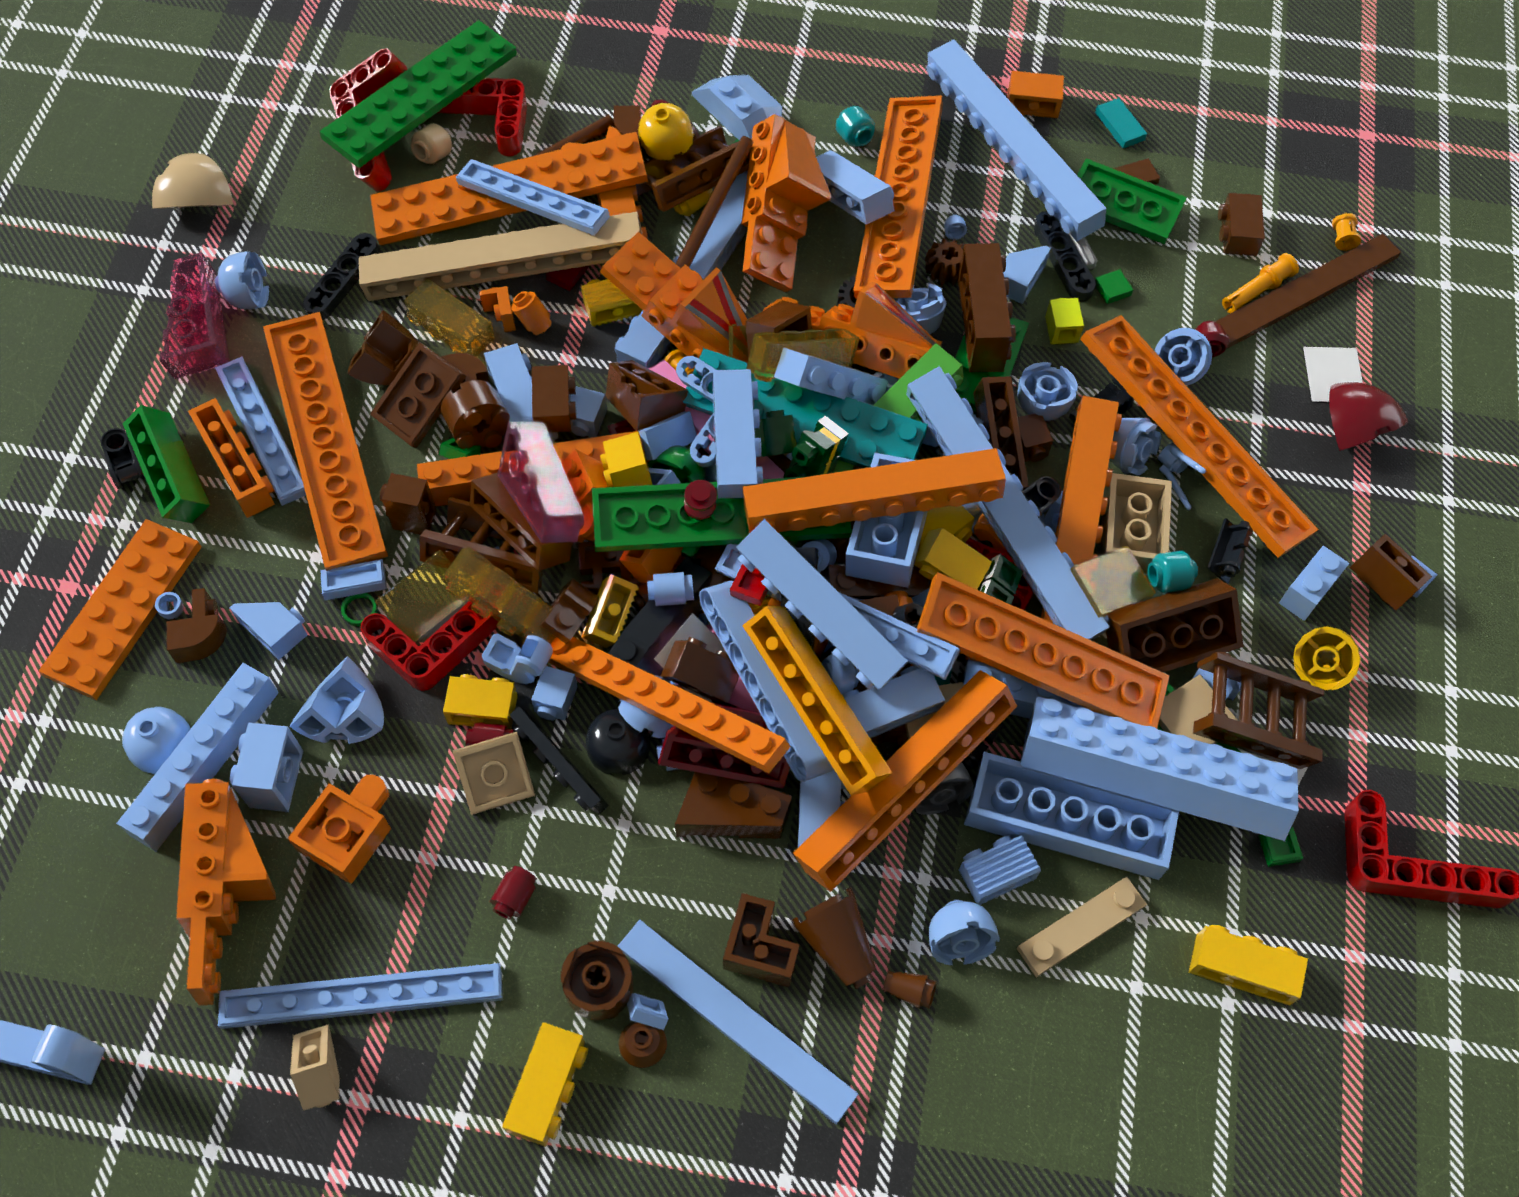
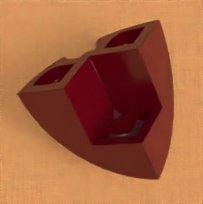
(1362, 413)

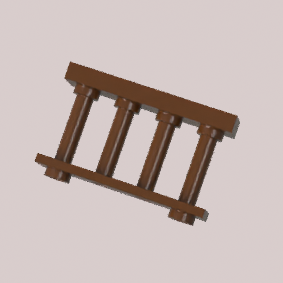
(690, 172)
(463, 516)
(1243, 733)

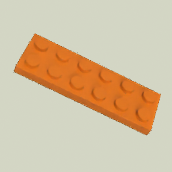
(119, 609)

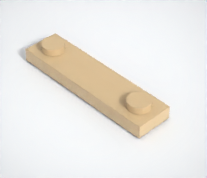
(1081, 926)

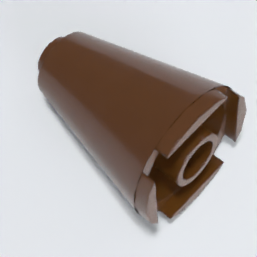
(839, 938)

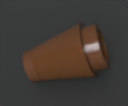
(911, 988)

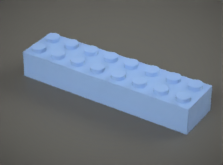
(1161, 768)

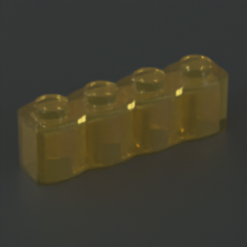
(830, 345)
(497, 595)

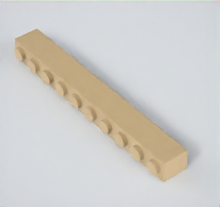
(493, 257)

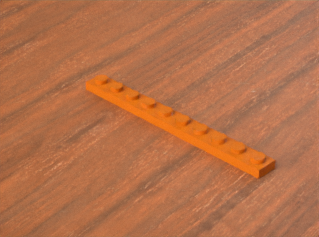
(671, 704)

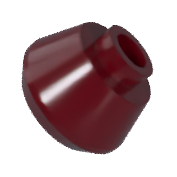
(1215, 335)

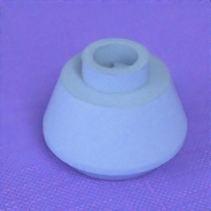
(842, 676)

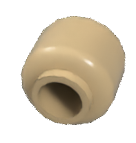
(431, 143)

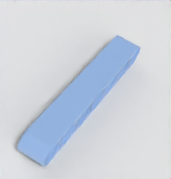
(727, 617)

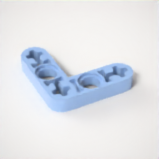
(692, 382)

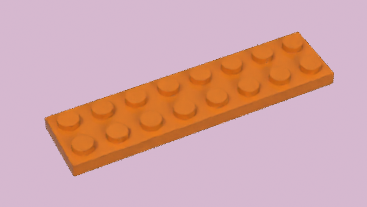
(1042, 653)

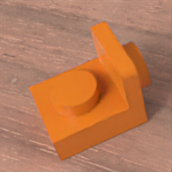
(498, 300)

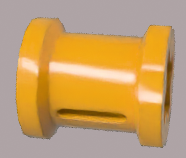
(1346, 231)

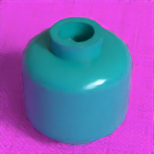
(855, 126)
(1172, 571)

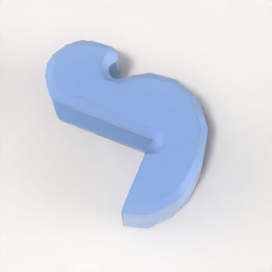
(517, 662)

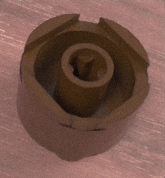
(475, 415)
(589, 962)

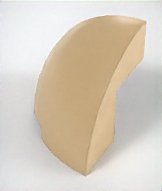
(191, 182)

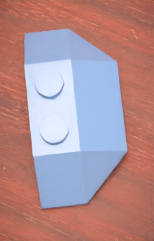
(737, 103)

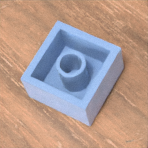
(267, 766)

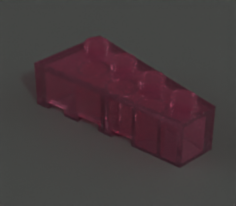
(195, 324)
(539, 483)

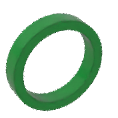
(350, 598)

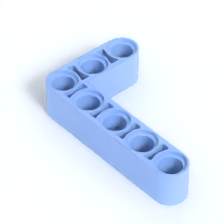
(50, 1051)

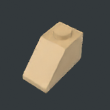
(315, 1068)

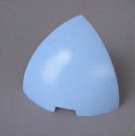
(341, 707)

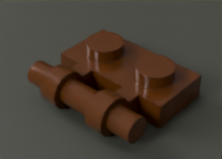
(599, 563)

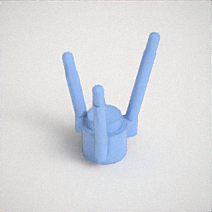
(1175, 460)

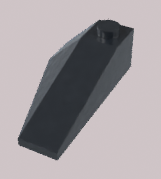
(657, 624)

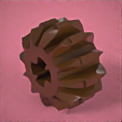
(944, 261)

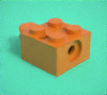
(584, 475)
(344, 828)

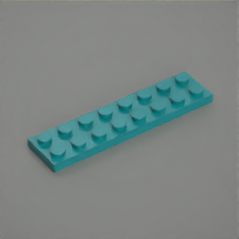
(868, 426)

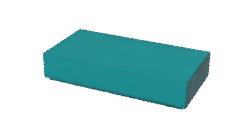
(1121, 123)

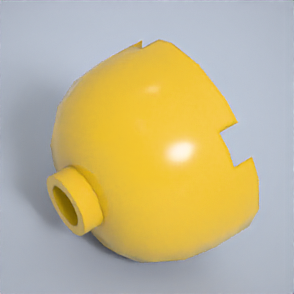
(665, 131)
(1327, 658)

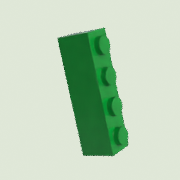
(166, 464)

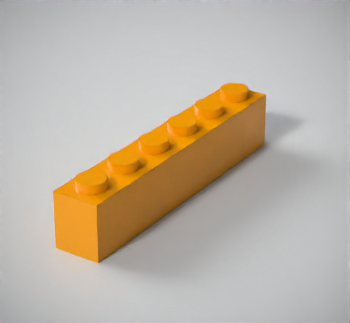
(817, 699)

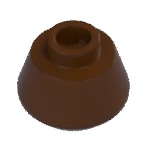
(652, 1046)

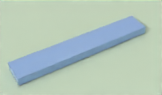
(533, 197)
(262, 430)

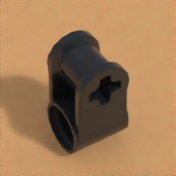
(122, 461)
(1043, 493)

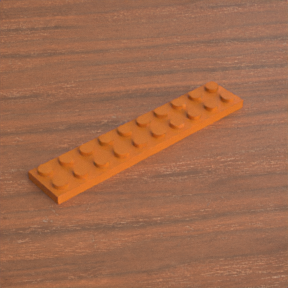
(906, 164)
(447, 205)
(1199, 435)
(324, 442)

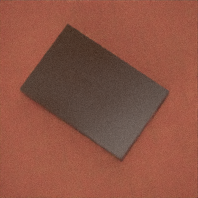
(416, 395)

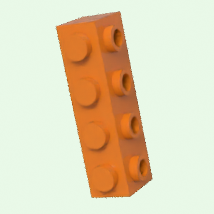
(231, 457)

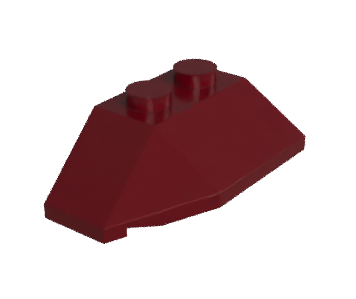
(693, 754)

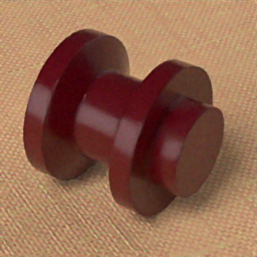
(700, 499)

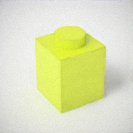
(1064, 320)

